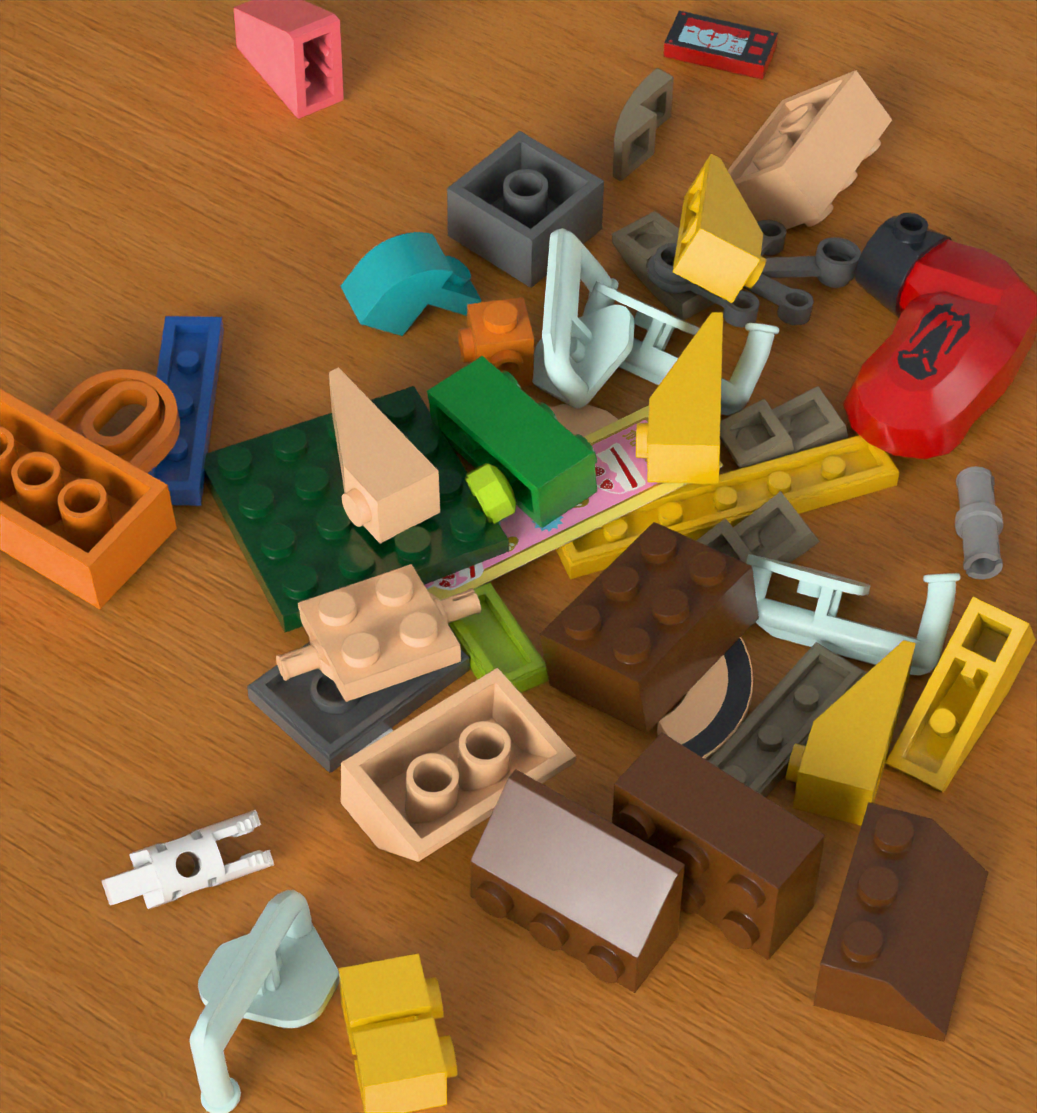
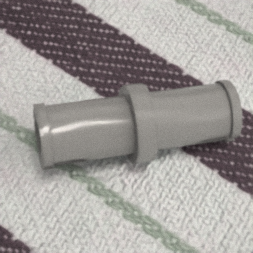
(979, 523)

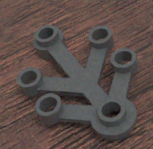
(833, 265)

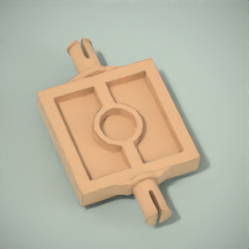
(378, 633)

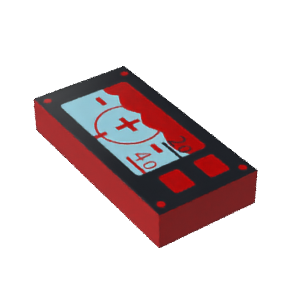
(720, 44)

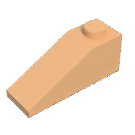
(382, 472)

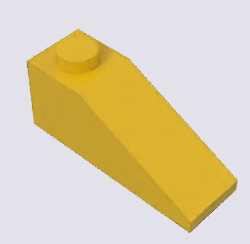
(718, 235)
(686, 414)
(962, 694)
(851, 742)

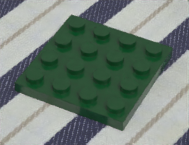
(290, 520)

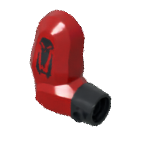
(955, 342)

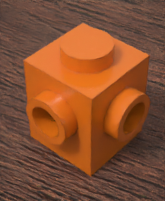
(501, 335)

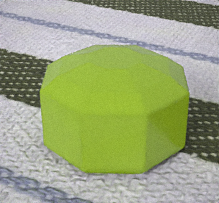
(492, 492)

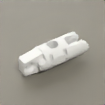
(156, 870)

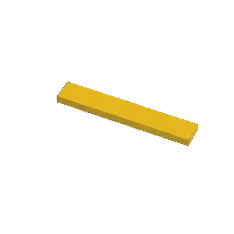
(805, 478)

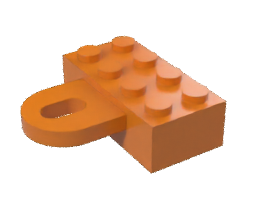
(81, 499)

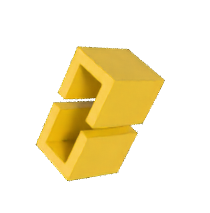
(395, 1036)

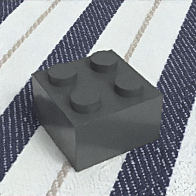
(515, 203)

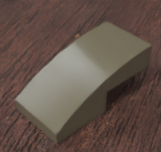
(637, 125)
(638, 244)
(768, 433)
(769, 532)

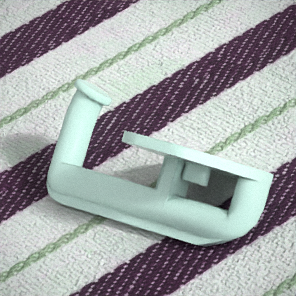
(584, 351)
(653, 363)
(843, 635)
(268, 976)

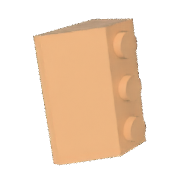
(809, 151)
(448, 767)

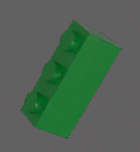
(500, 425)

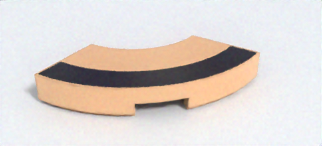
(713, 705)

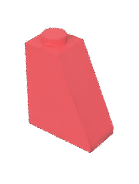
(293, 50)

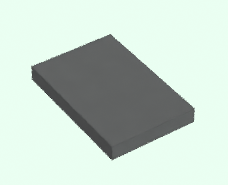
(332, 729)

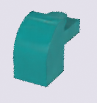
(402, 278)

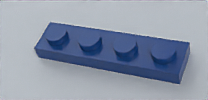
(190, 369)

